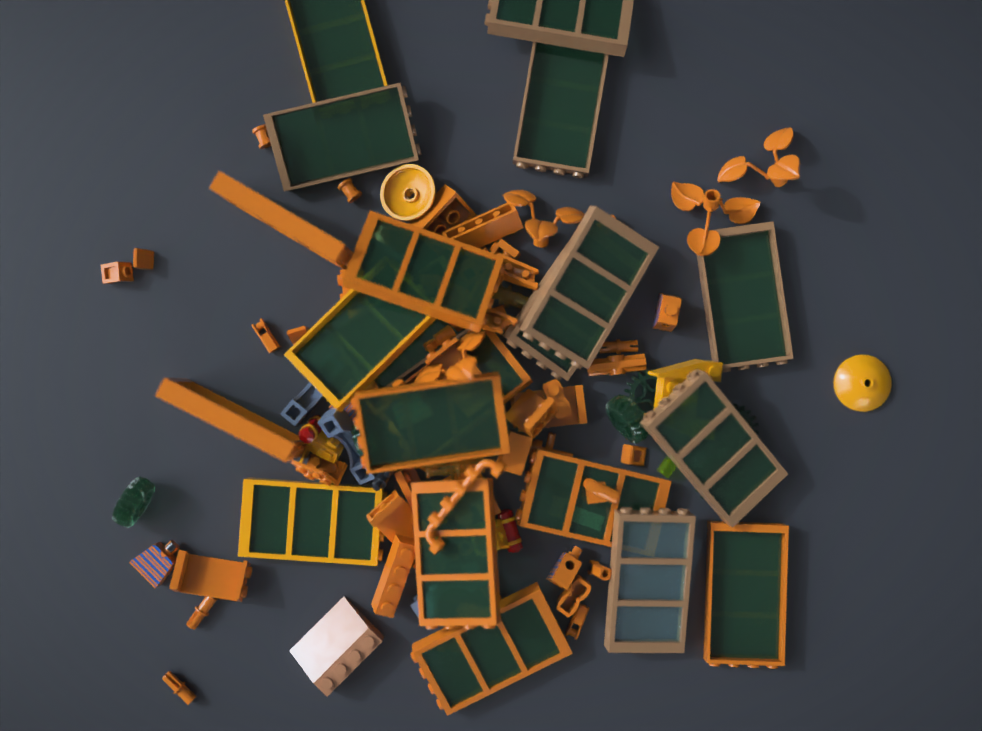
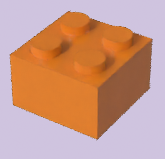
(519, 450)

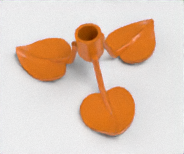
(779, 173)
(688, 195)
(542, 229)
(460, 371)

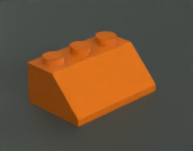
(445, 212)

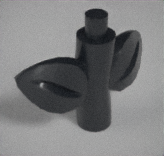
(381, 480)

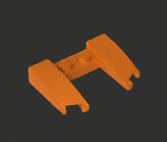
(515, 273)

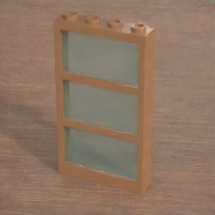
(649, 580)

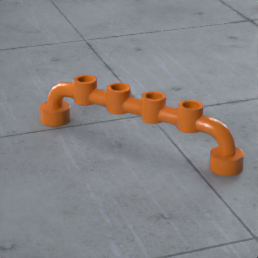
(460, 489)

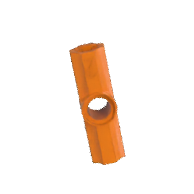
(617, 365)

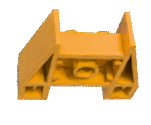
(676, 374)

